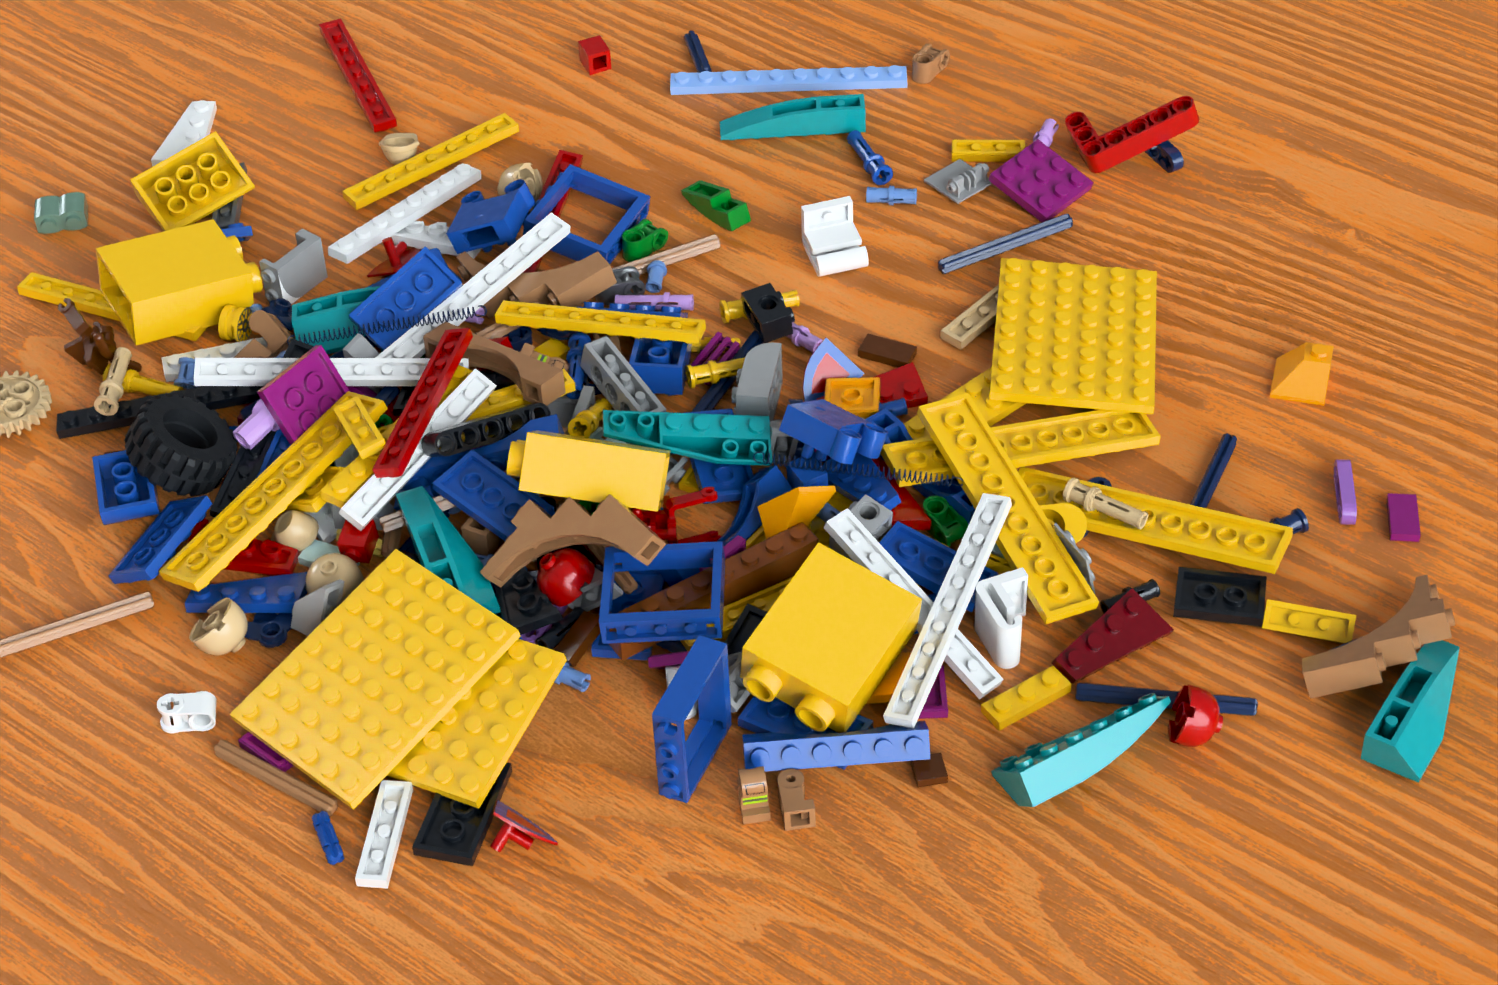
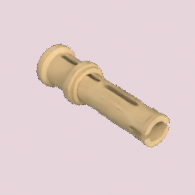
(112, 389)
(1093, 499)

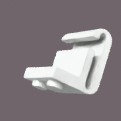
(832, 237)
(999, 613)

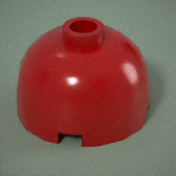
(563, 575)
(1195, 717)

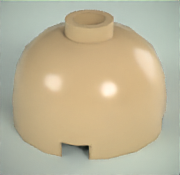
(525, 172)
(332, 568)
(222, 629)

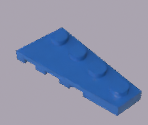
(255, 595)

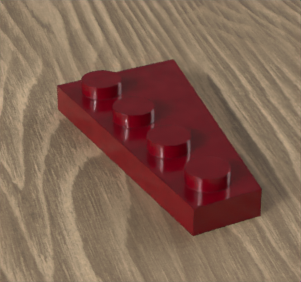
(1117, 633)

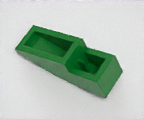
(717, 204)

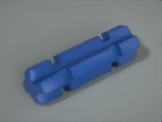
(328, 838)

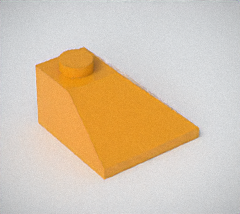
(1303, 374)
(793, 508)

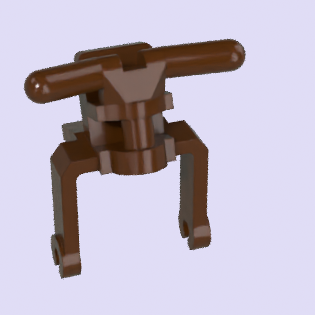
(95, 344)

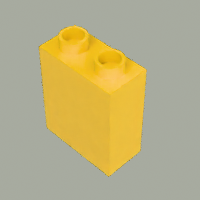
(175, 280)
(589, 469)
(829, 640)

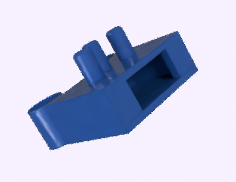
(490, 220)
(832, 431)

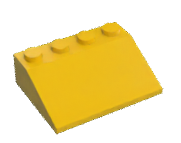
(191, 183)

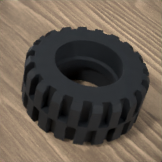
(180, 445)

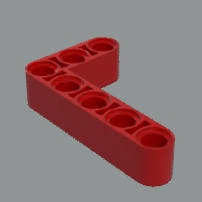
(1130, 138)

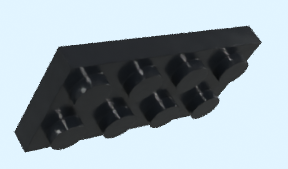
(457, 830)

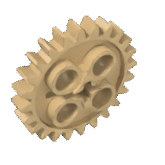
(22, 402)

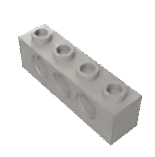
(617, 378)

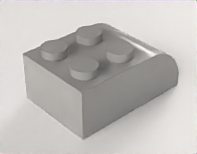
(759, 381)

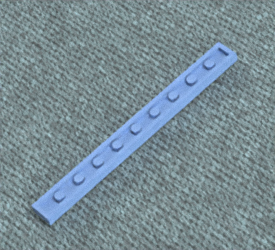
(788, 80)

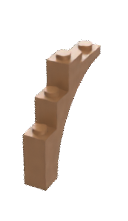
(559, 286)
(571, 525)
(1391, 644)

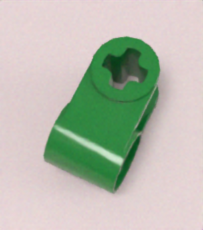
(642, 240)
(945, 521)

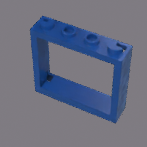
(599, 187)
(664, 624)
(700, 677)

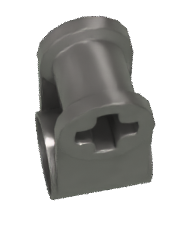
(623, 285)

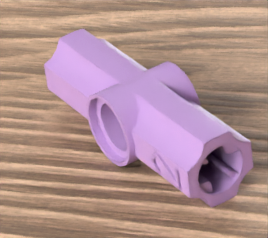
(255, 426)

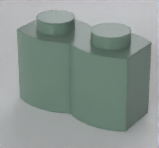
(61, 213)

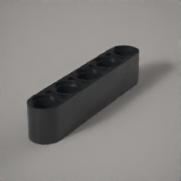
(475, 430)

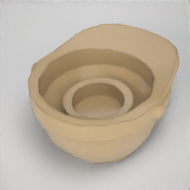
(399, 146)
(295, 530)

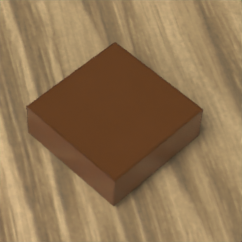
(930, 771)

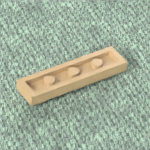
(972, 321)

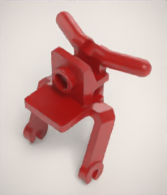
(664, 520)

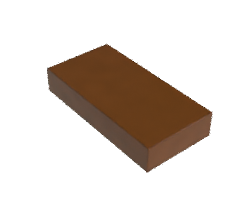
(886, 351)
(579, 637)

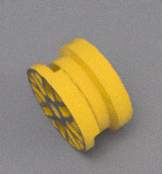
(234, 323)

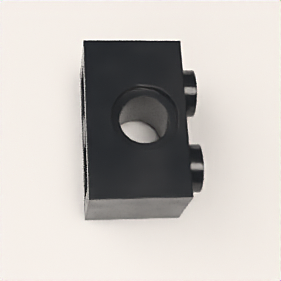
(767, 312)

